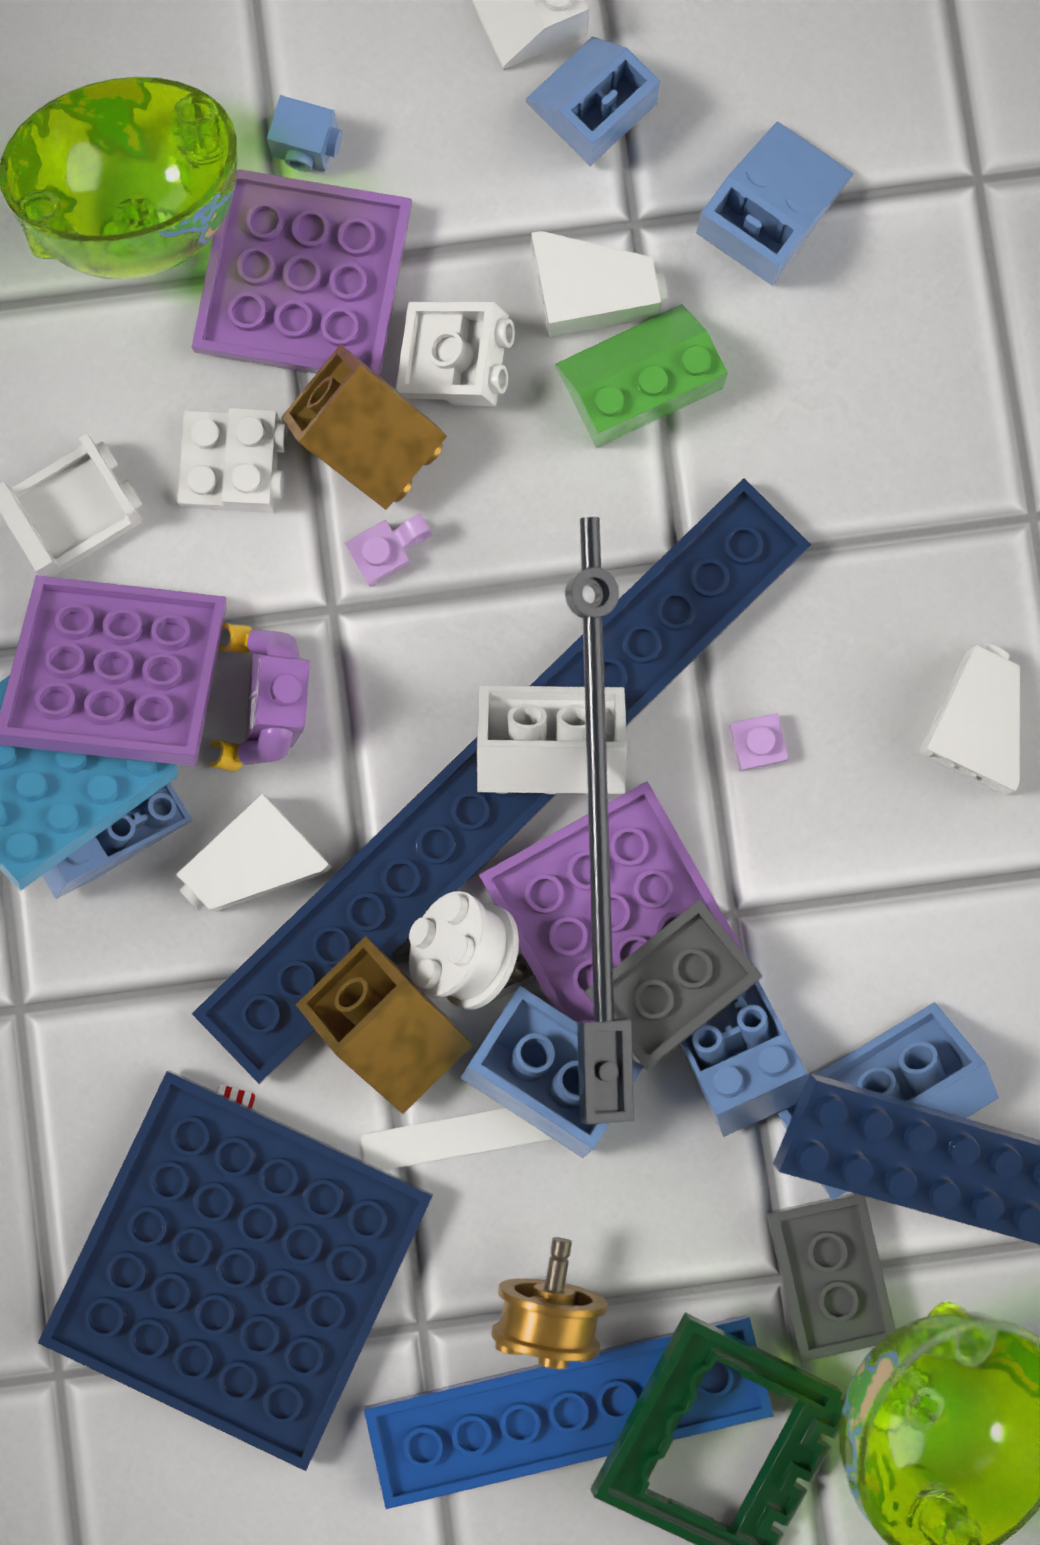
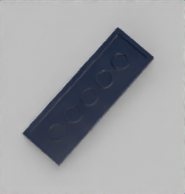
(914, 1157)

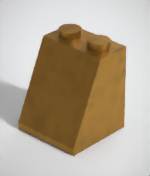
(363, 428)
(383, 1025)

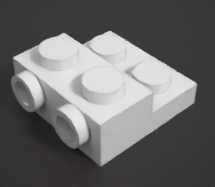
(455, 352)
(231, 460)

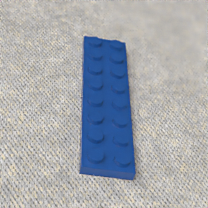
(539, 1419)

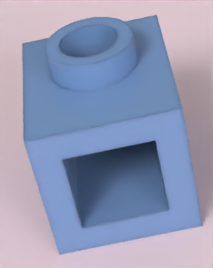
(304, 134)

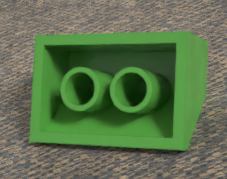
(642, 374)

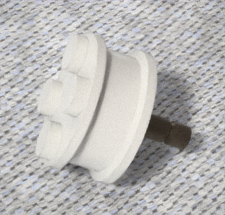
(464, 951)

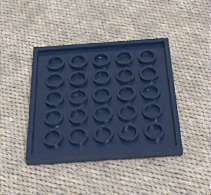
(236, 1269)

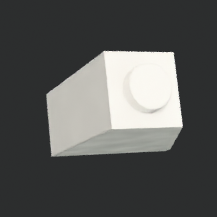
(593, 284)
(980, 721)
(251, 859)

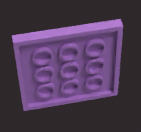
(302, 273)
(113, 671)
(551, 898)

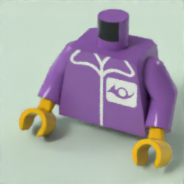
(274, 701)

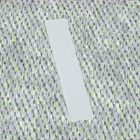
(448, 1139)

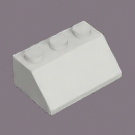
(531, 27)
(537, 740)

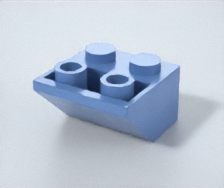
(596, 97)

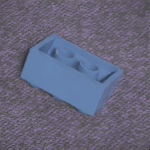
(533, 1071)

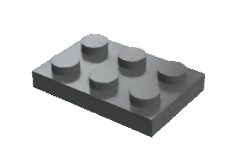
(678, 982)
(831, 1276)

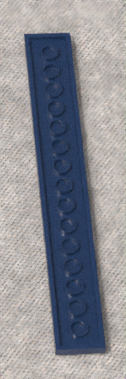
(456, 830)

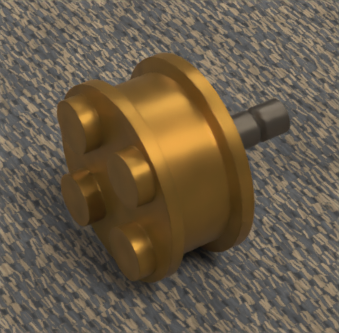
(549, 1316)

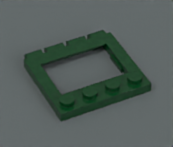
(671, 1394)

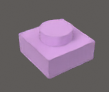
(758, 742)

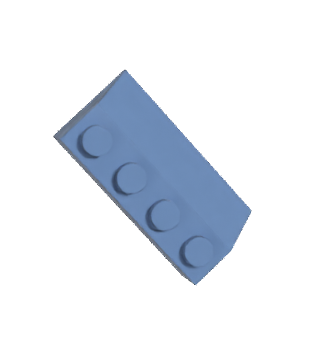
(920, 1063)

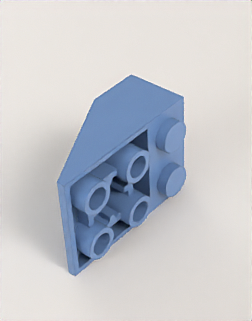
(772, 202)
(125, 838)
(745, 1063)

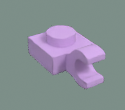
(381, 551)

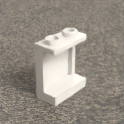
(70, 508)

